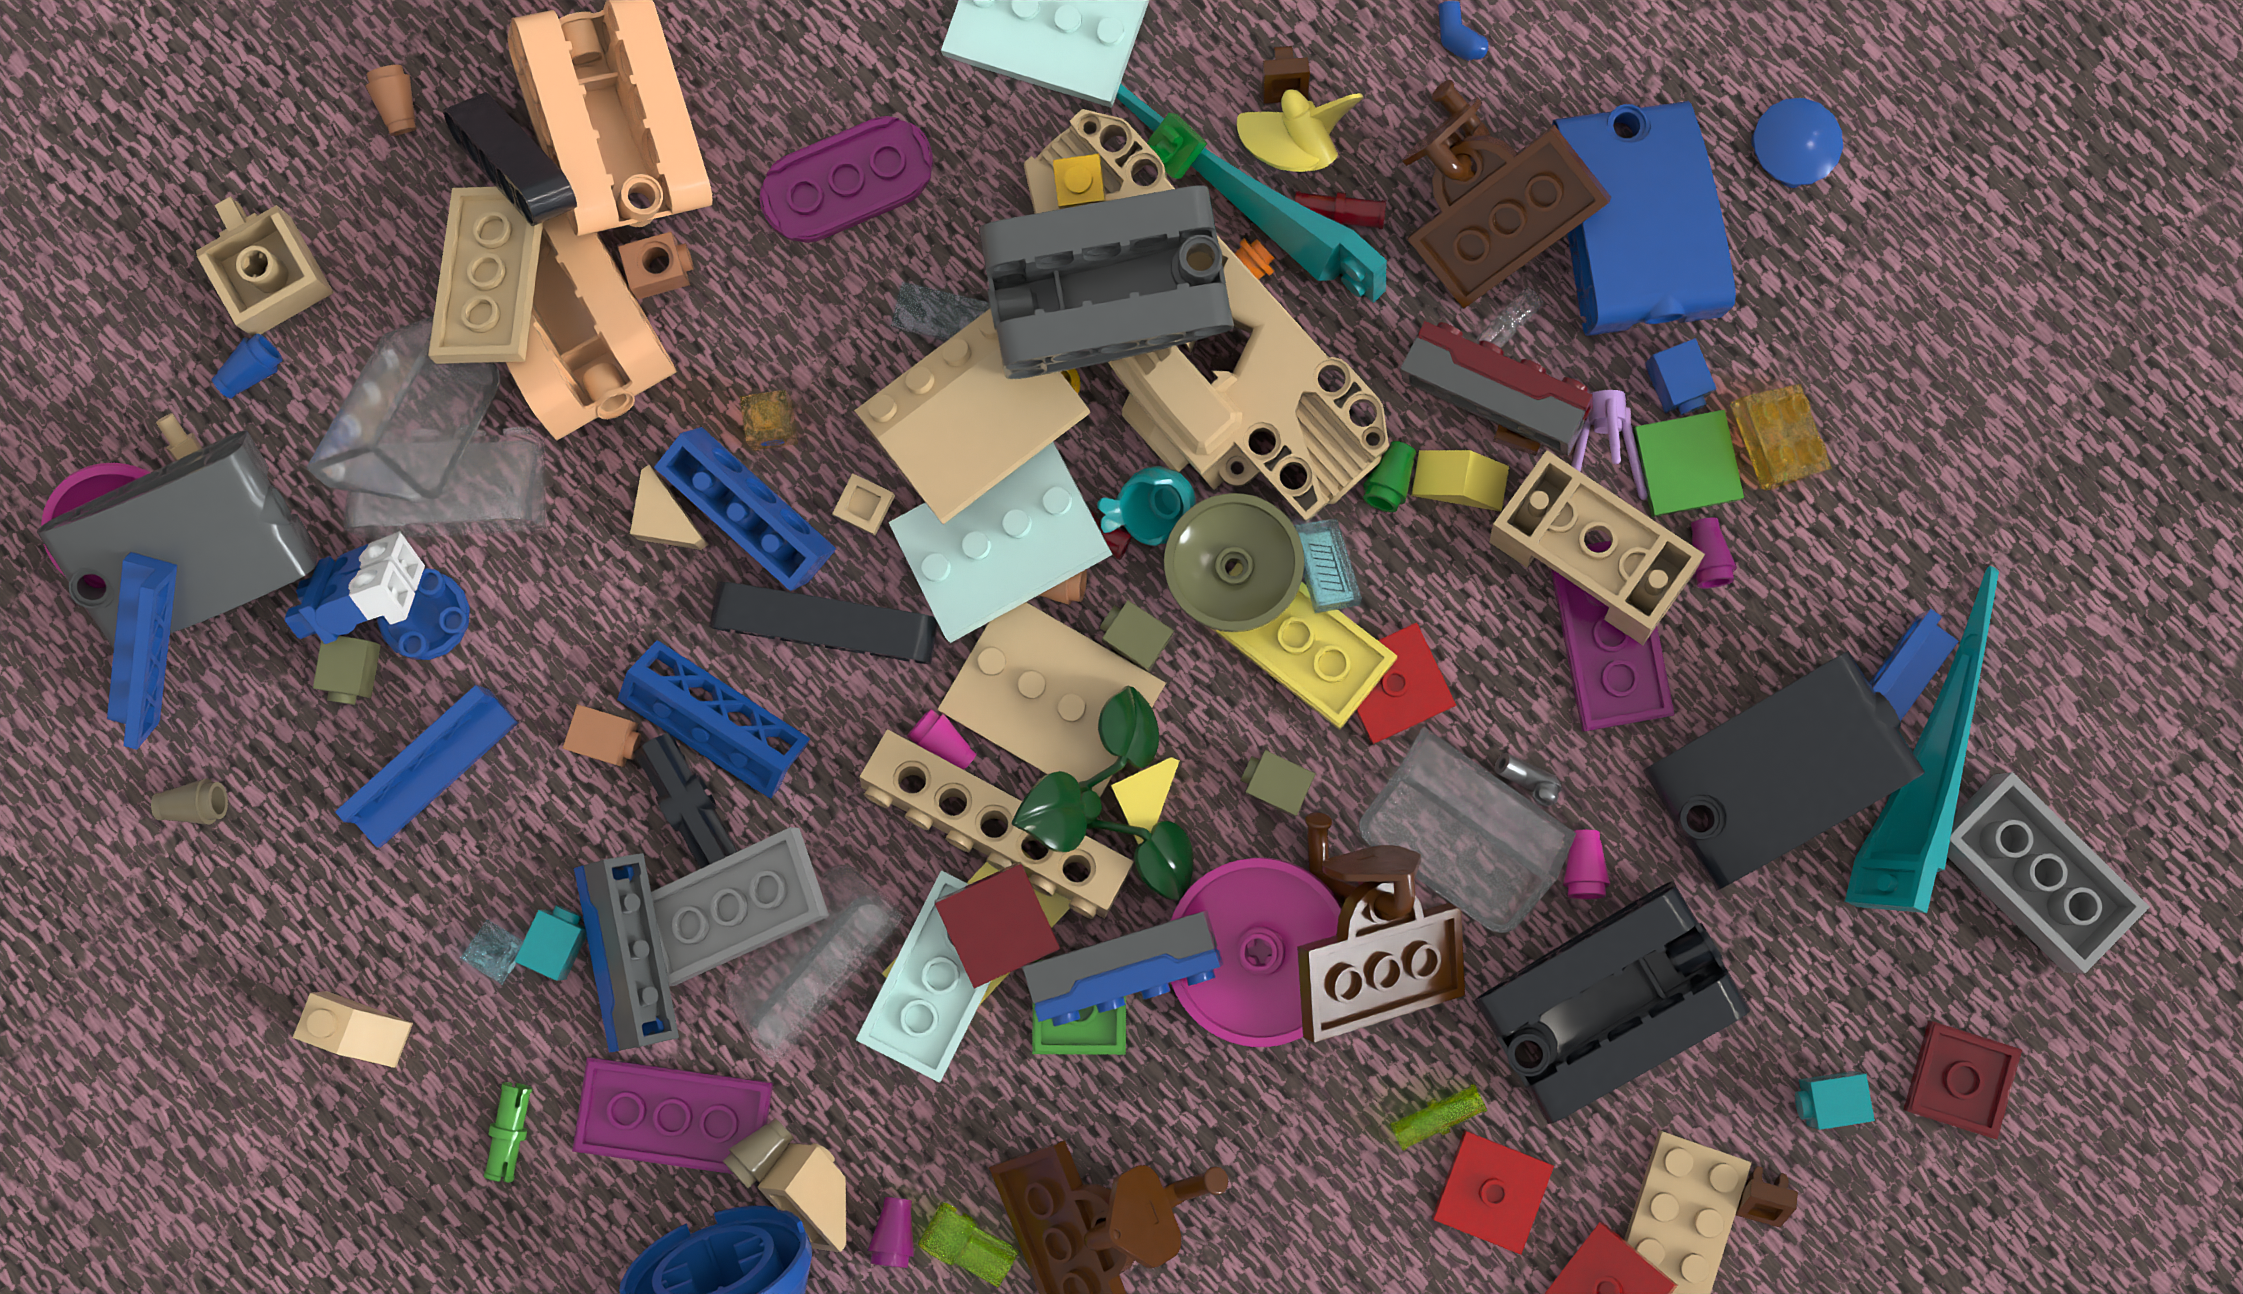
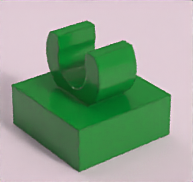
(1176, 145)

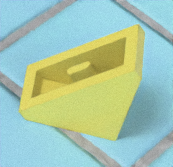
(1460, 478)
(1145, 794)

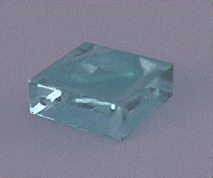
(493, 952)

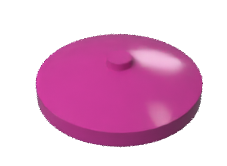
(1258, 919)

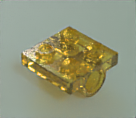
(1780, 436)

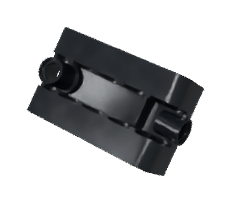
(1785, 770)
(1613, 1002)

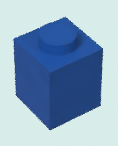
(1681, 377)

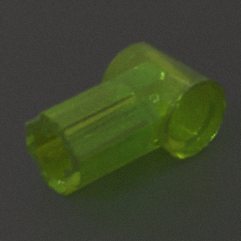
(962, 1242)

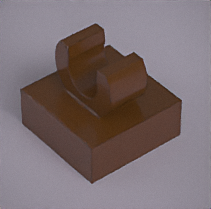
(1284, 74)
(1766, 1201)

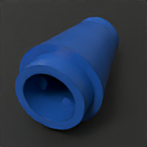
(247, 365)

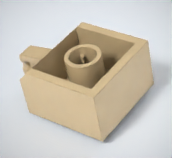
(237, 261)

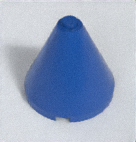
(741, 1254)

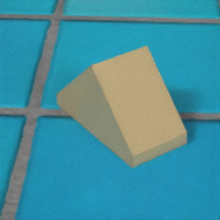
(660, 516)

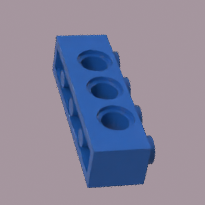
(745, 508)

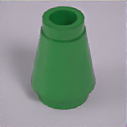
(1390, 479)

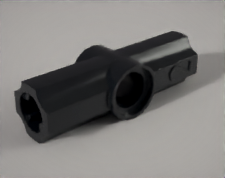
(685, 801)

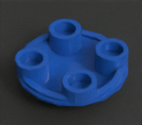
(1797, 141)
(433, 622)

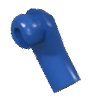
(1456, 36)

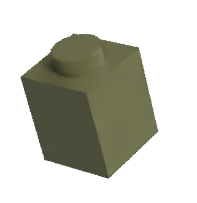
(1135, 635)
(347, 669)
(1277, 782)

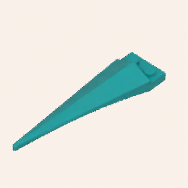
(1308, 237)
(1915, 826)

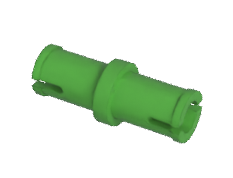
(507, 1132)

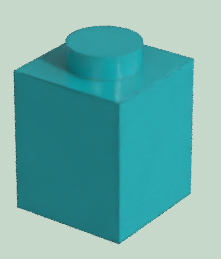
(552, 943)
(1834, 1100)

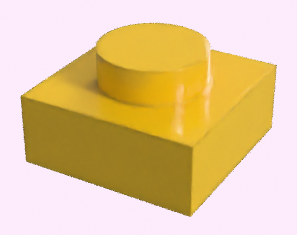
(1079, 181)

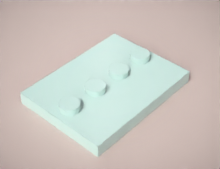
(1049, 43)
(1002, 546)

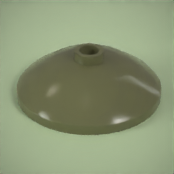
(1240, 531)

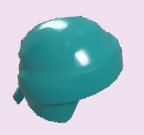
(1149, 505)

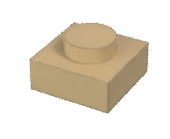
(863, 504)

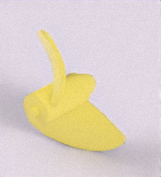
(1297, 136)

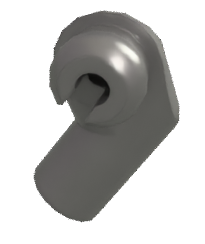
(1543, 784)

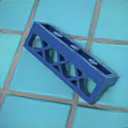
(141, 645)
(1913, 662)
(706, 723)
(428, 765)

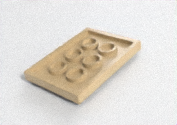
(1042, 692)

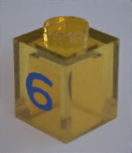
(769, 420)

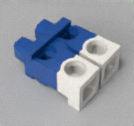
(357, 588)

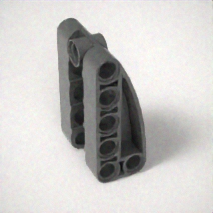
(1104, 281)
(201, 512)

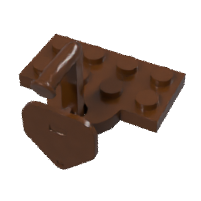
(1496, 201)
(1385, 948)
(1087, 1234)

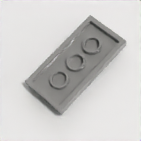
(737, 905)

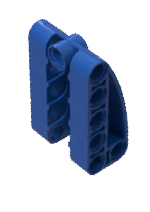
(1662, 236)

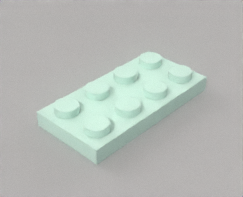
(925, 996)

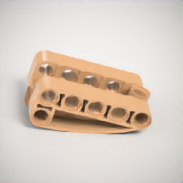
(610, 112)
(586, 335)

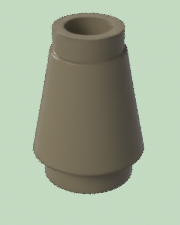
(191, 803)
(758, 1152)

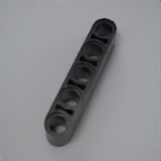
(510, 159)
(824, 622)

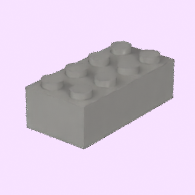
(2041, 874)

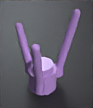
(1610, 417)

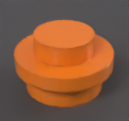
(1255, 257)

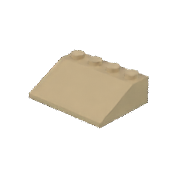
(964, 425)

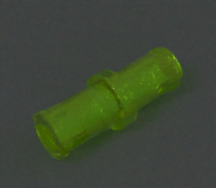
(1438, 1117)

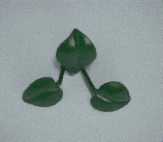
(1061, 809)

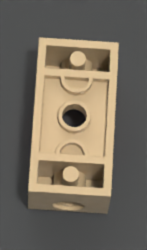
(1634, 577)

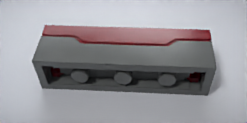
(1497, 387)

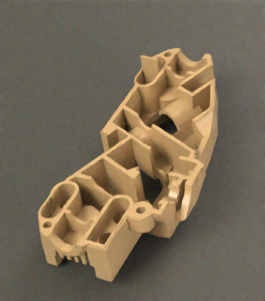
(1271, 385)

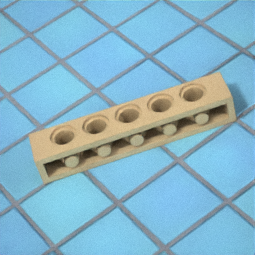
(900, 758)

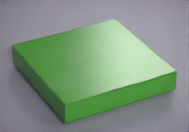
(1688, 463)
(1088, 1035)

